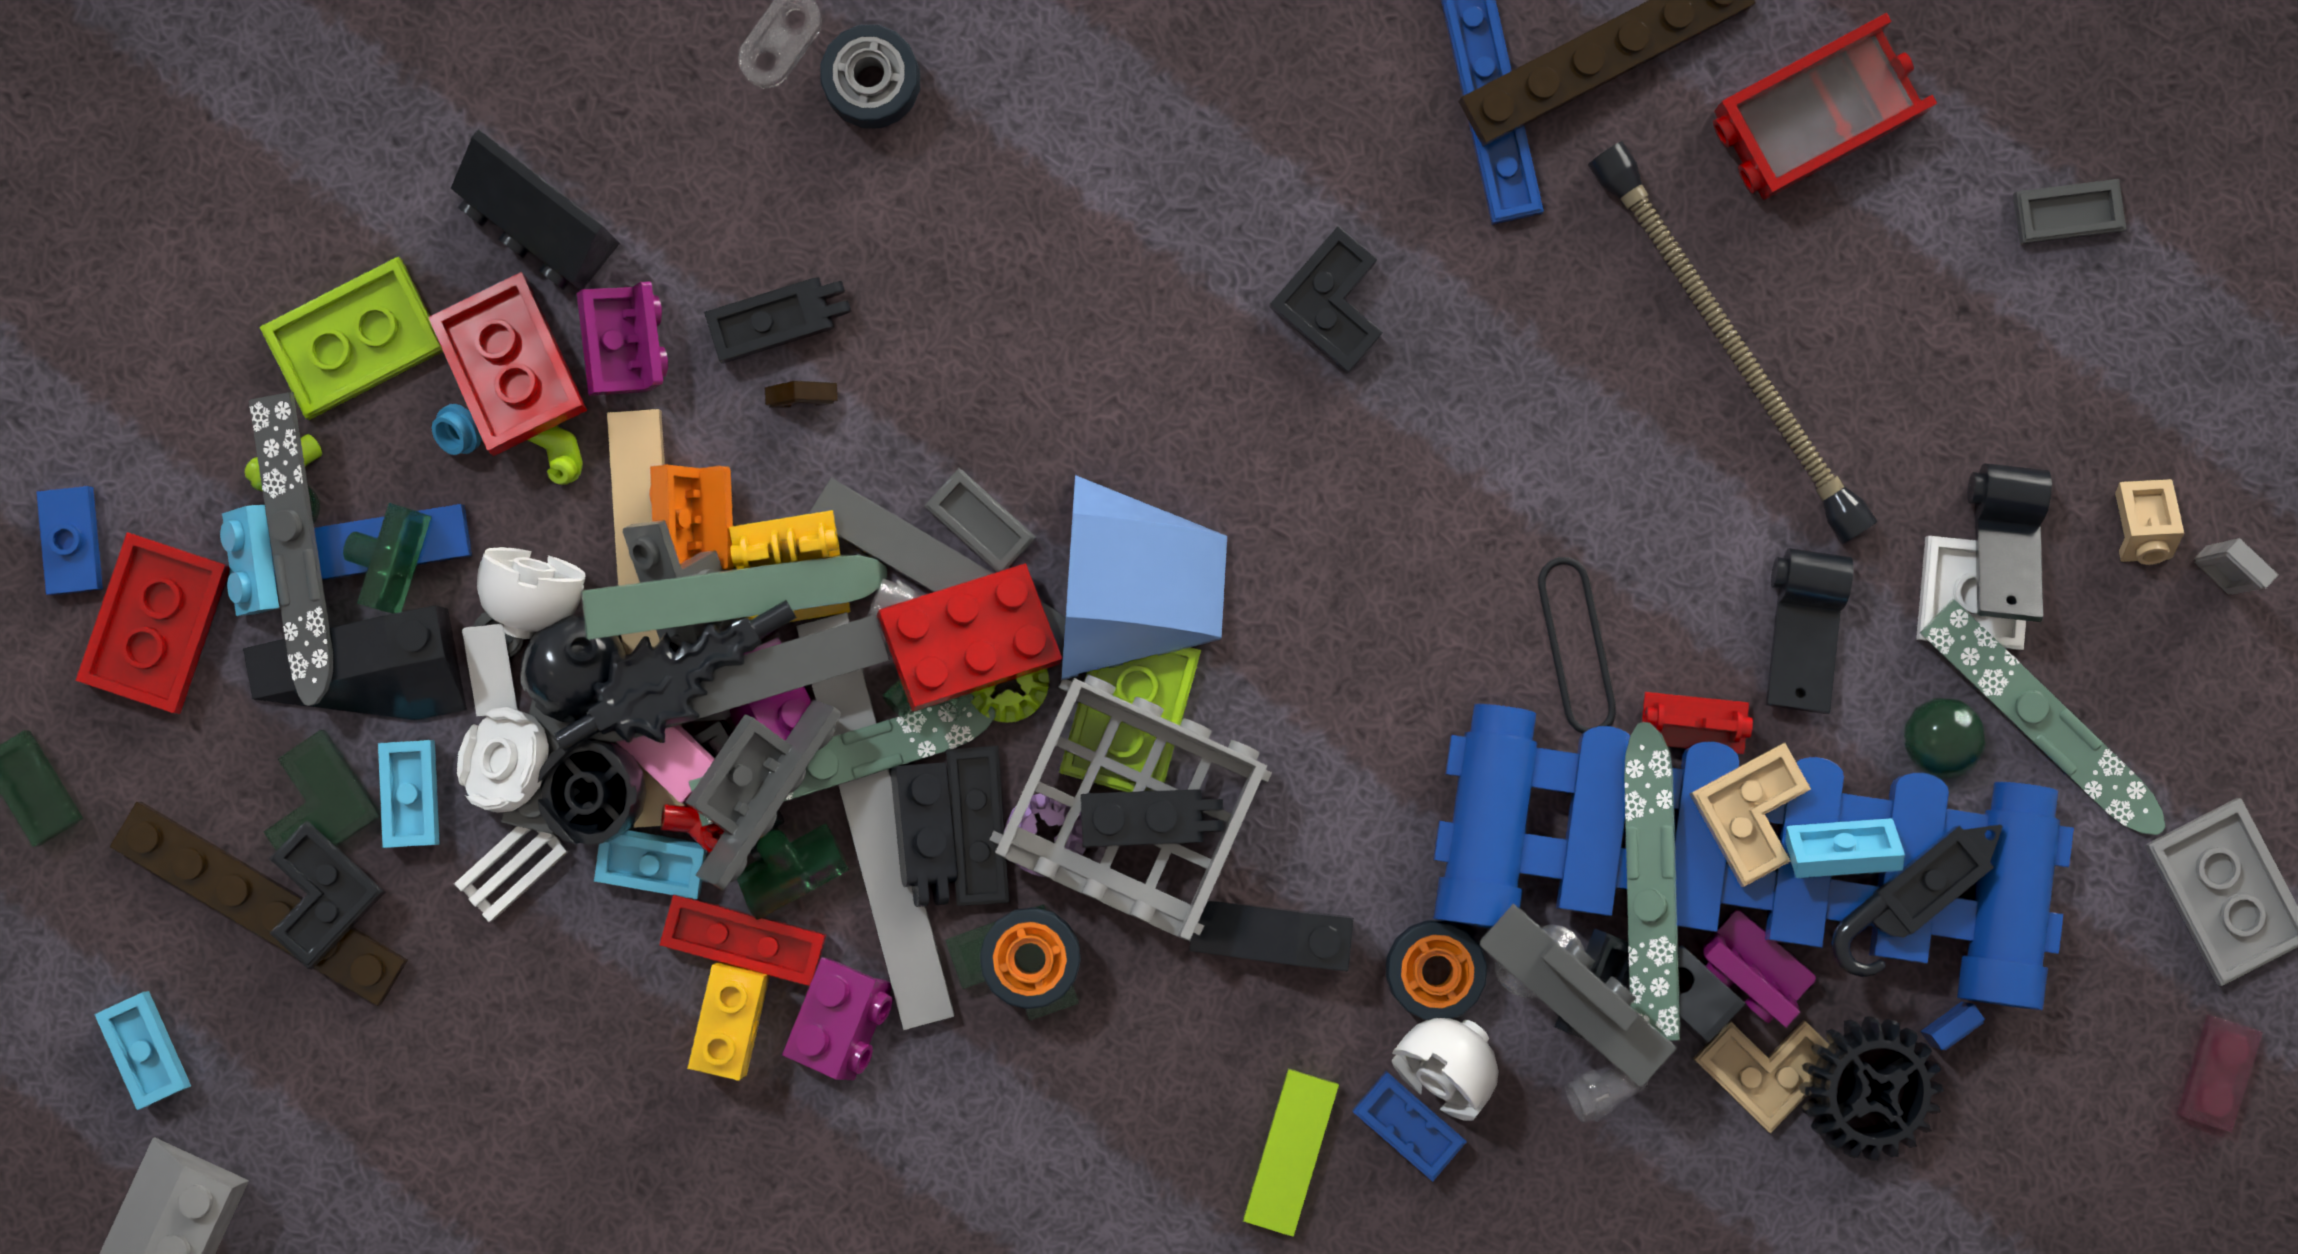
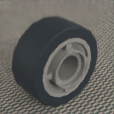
(863, 48)

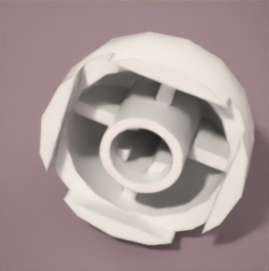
(527, 591)
(1450, 1063)

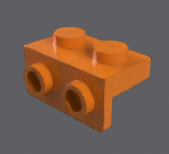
(695, 509)

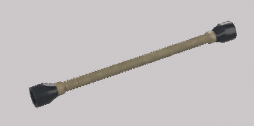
(1620, 175)

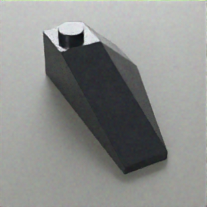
(381, 667)

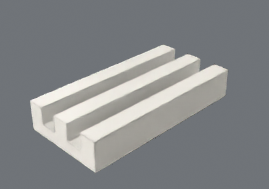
(479, 896)

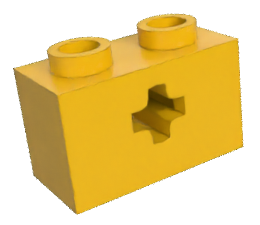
(728, 1021)

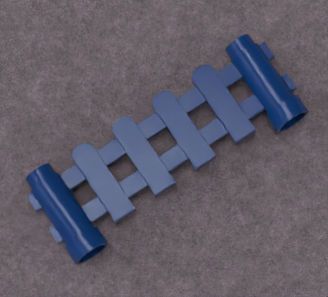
(1489, 850)

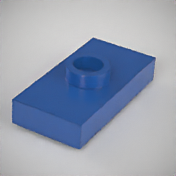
(69, 540)
(1409, 1126)

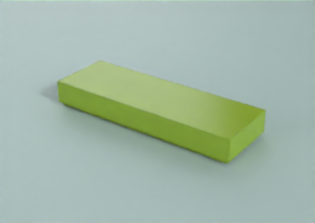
(1290, 1152)

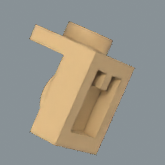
(2149, 521)

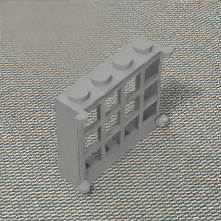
(1098, 879)

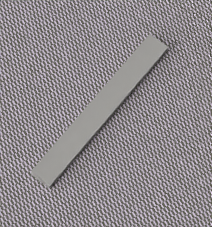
(869, 807)

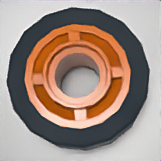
(1466, 974)
(1022, 987)

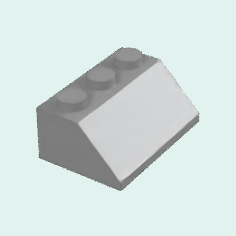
(175, 1205)

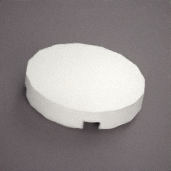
(502, 759)

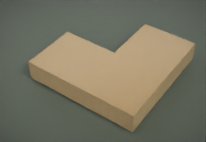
(1737, 807)
(1757, 1082)

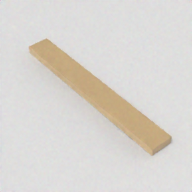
(633, 448)

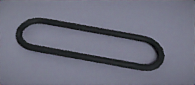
(1555, 648)

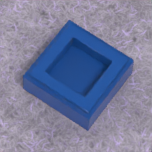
(1953, 1026)

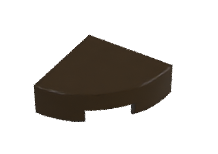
(806, 392)

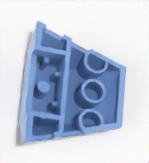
(1137, 581)

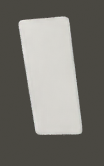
(489, 668)

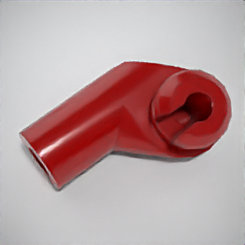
(687, 820)

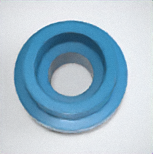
(456, 430)

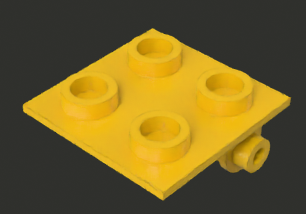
(788, 541)

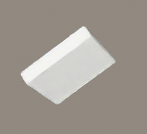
(1950, 575)

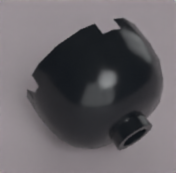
(564, 666)
(591, 792)

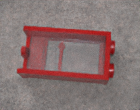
(1819, 109)

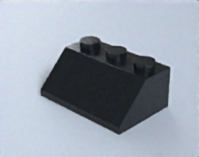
(530, 214)

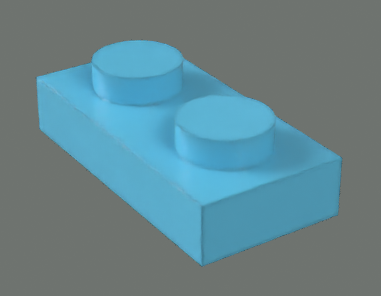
(250, 560)
(408, 793)
(1844, 848)
(651, 864)
(142, 1050)

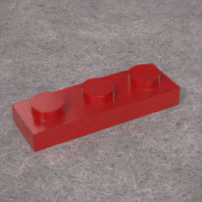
(742, 940)

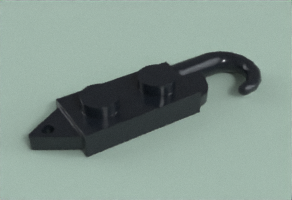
(1918, 892)

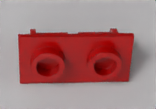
(1697, 720)

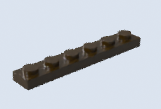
(1590, 62)
(248, 897)

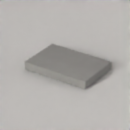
(2227, 891)

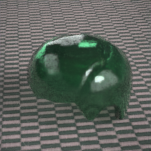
(1944, 738)

